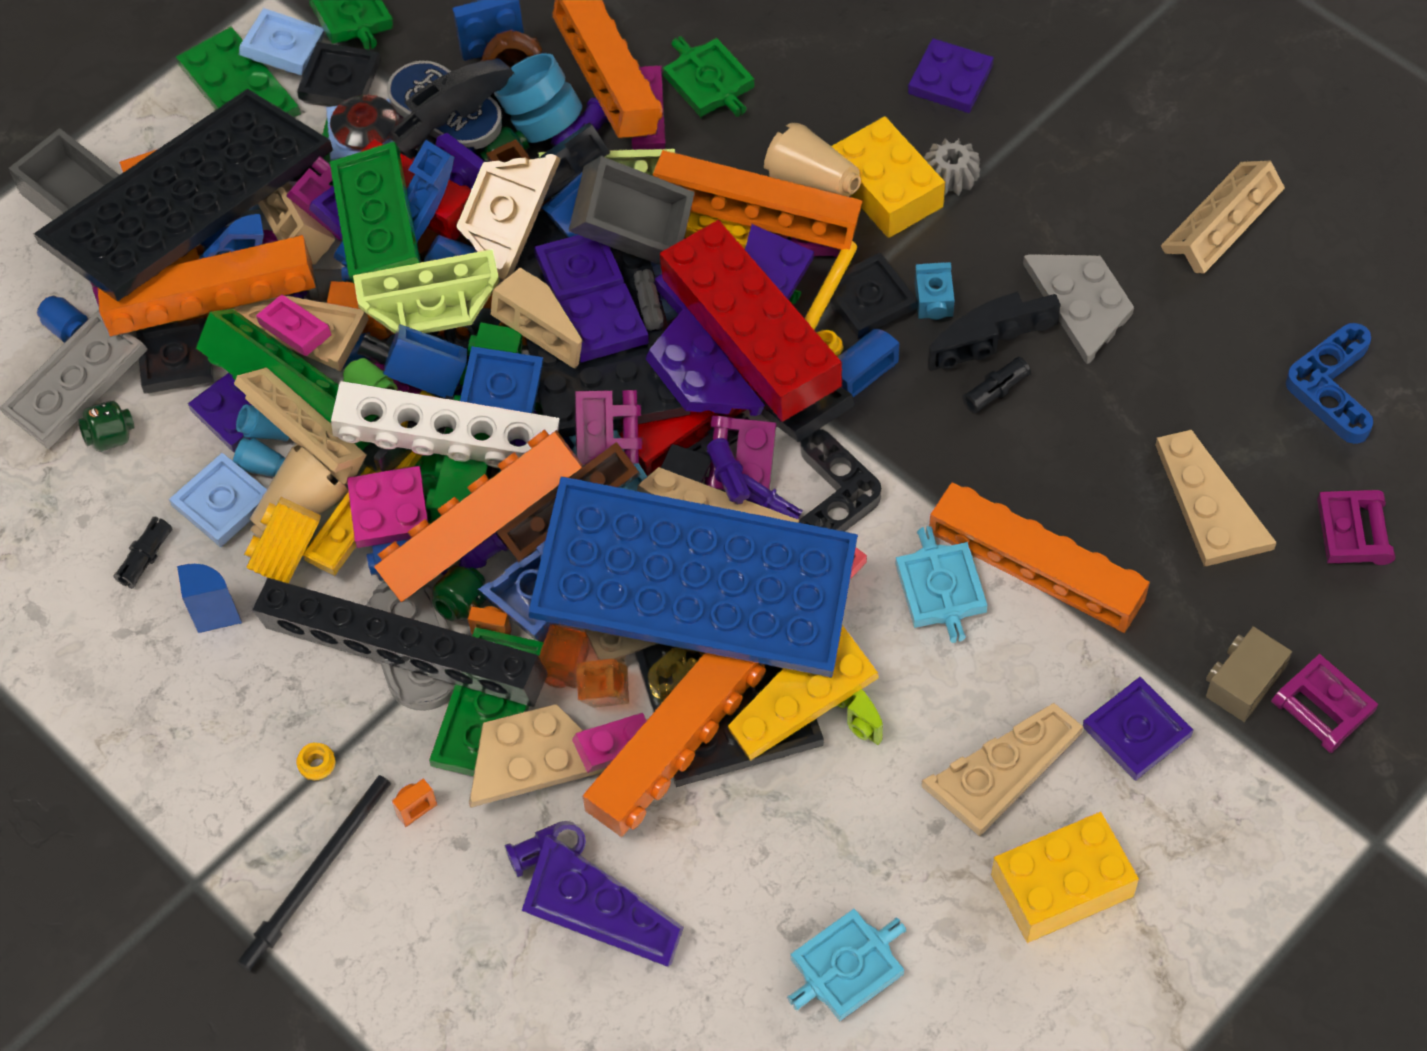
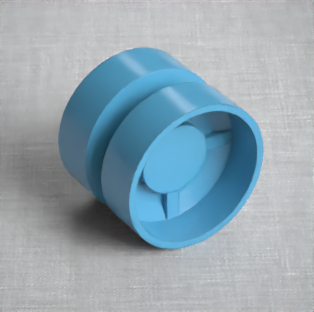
(539, 98)

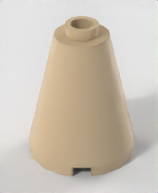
(809, 161)
(302, 482)

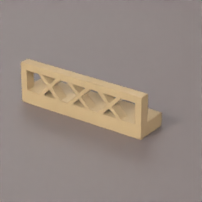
(1225, 214)
(300, 422)

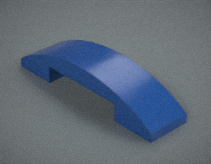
(426, 189)

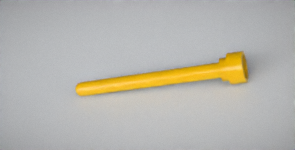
(830, 285)

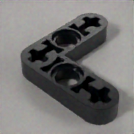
(846, 486)

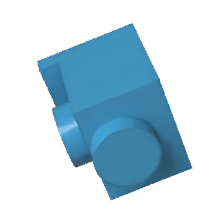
(934, 290)

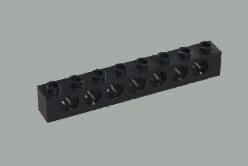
(401, 642)

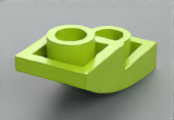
(863, 717)

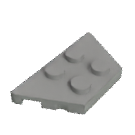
(1088, 295)

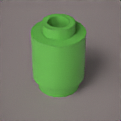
(368, 374)

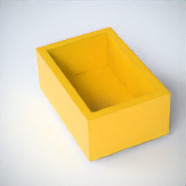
(895, 179)
(1064, 876)

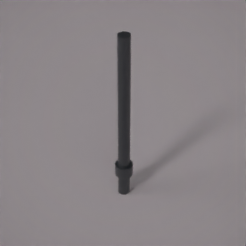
(269, 932)

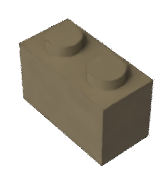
(1247, 673)

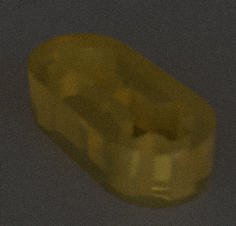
(666, 666)

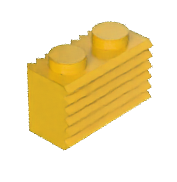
(282, 541)

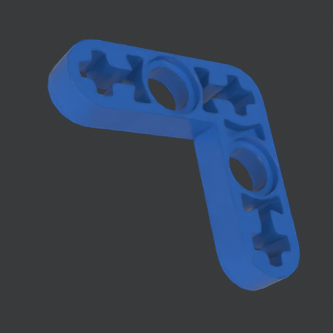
(1322, 383)

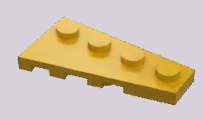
(799, 698)

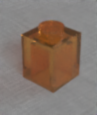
(561, 652)
(602, 683)

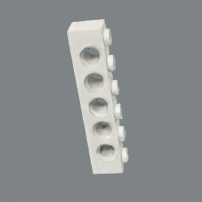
(430, 414)

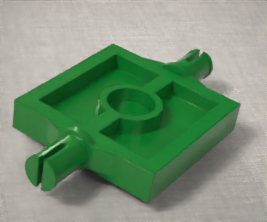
(352, 19)
(708, 77)

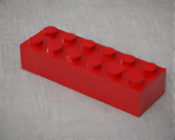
(751, 320)

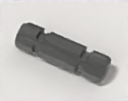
(648, 300)

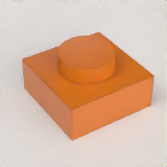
(489, 619)
(414, 801)

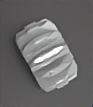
(955, 165)

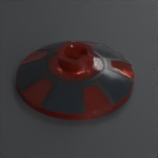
(362, 120)

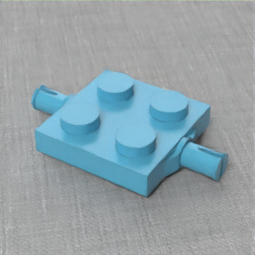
(941, 584)
(847, 964)

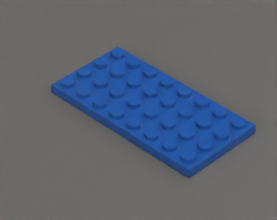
(694, 576)

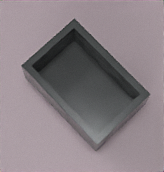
(59, 174)
(630, 209)

